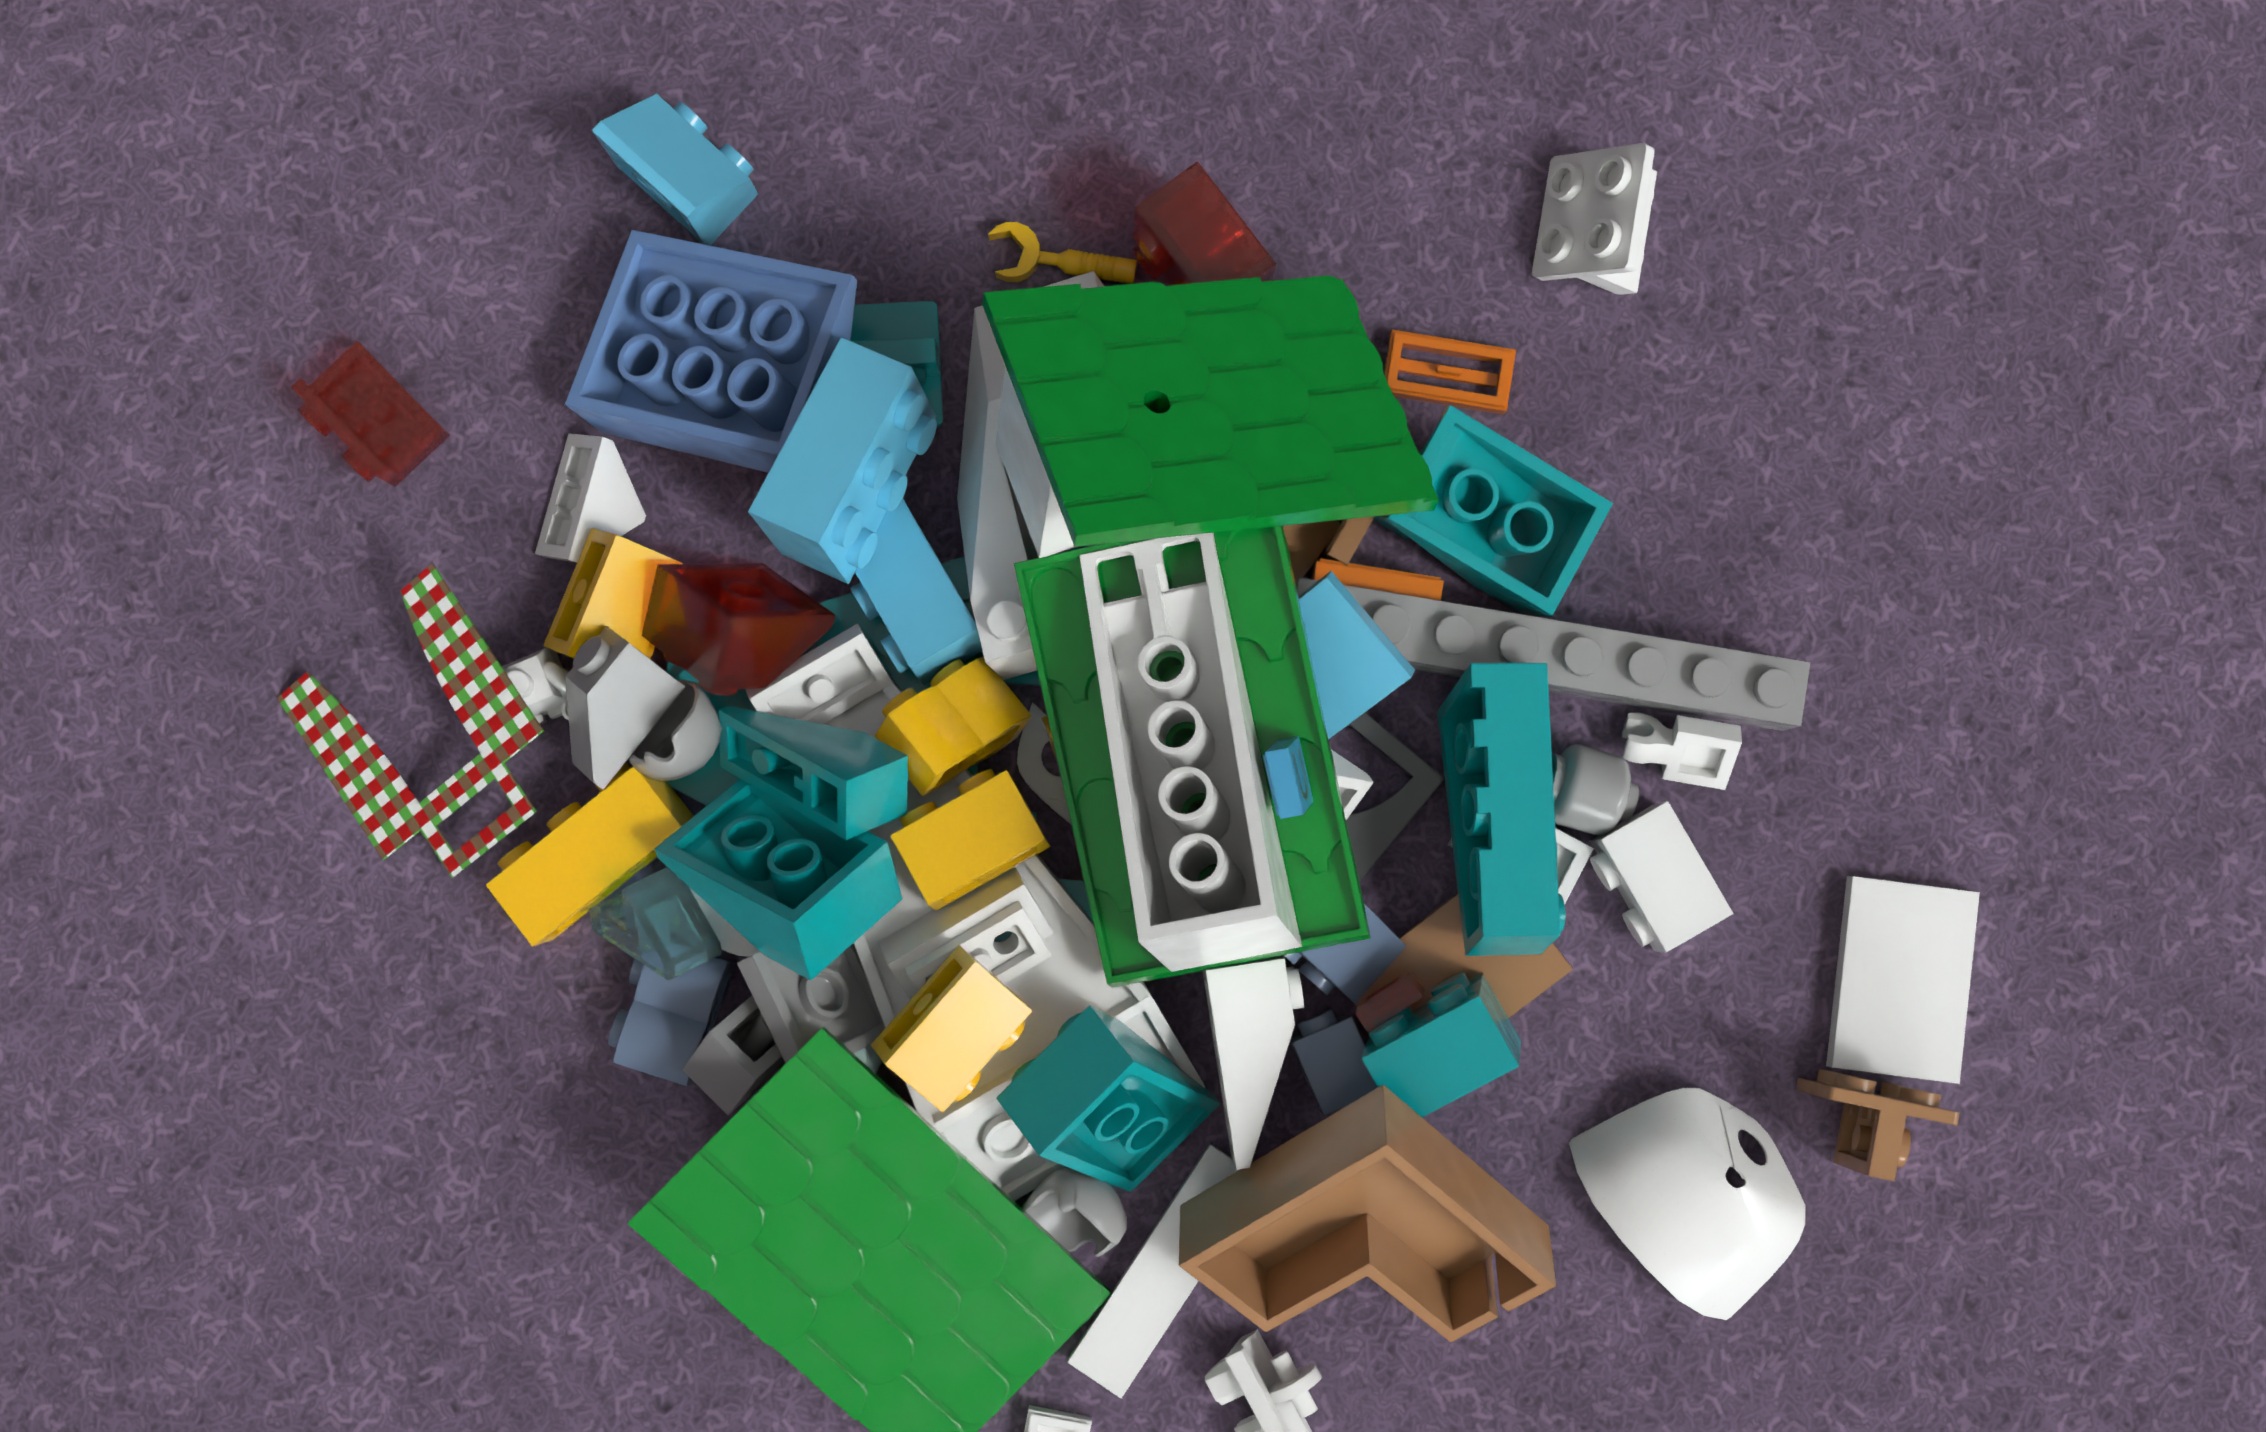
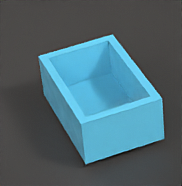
(845, 461)

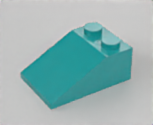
(1503, 516)
(783, 877)
(1105, 1101)

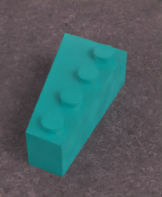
(1502, 808)

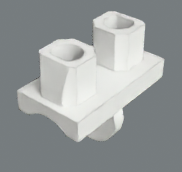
(1270, 1384)

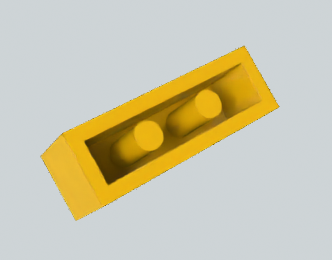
(586, 854)

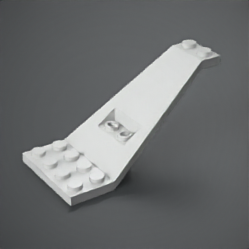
(1046, 960)

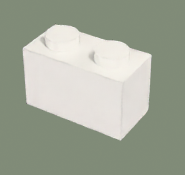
(1659, 878)

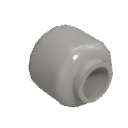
(1592, 790)

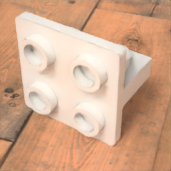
(1597, 217)

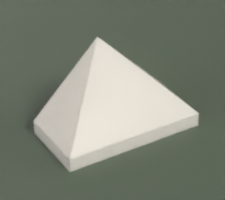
(588, 494)

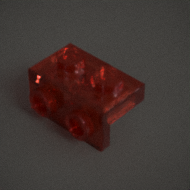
(371, 415)

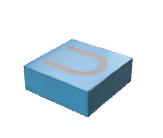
(1288, 777)

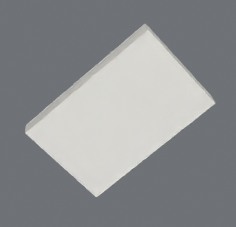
(1903, 979)

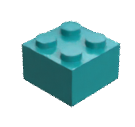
(1444, 1046)

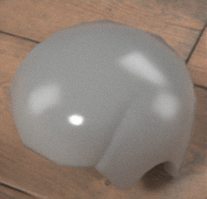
(681, 738)
(1078, 1210)

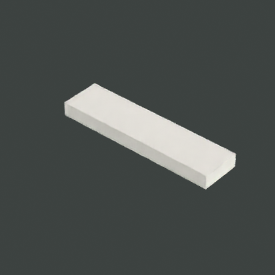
(1147, 1292)

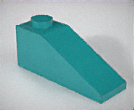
(816, 769)

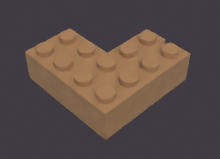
(1363, 1199)

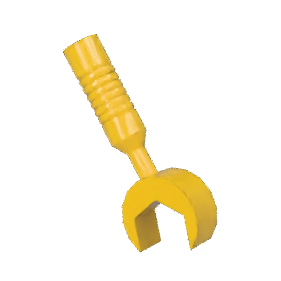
(1069, 261)

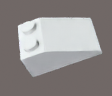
(1251, 1033)

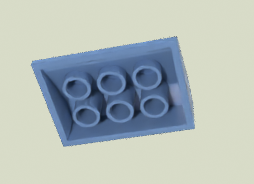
(709, 348)

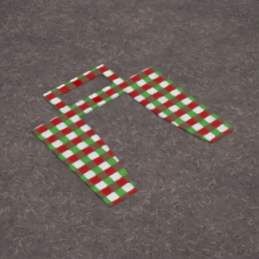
(484, 704)

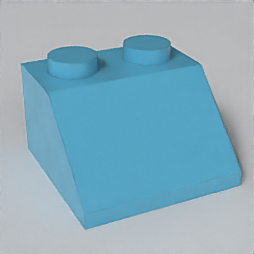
(678, 166)

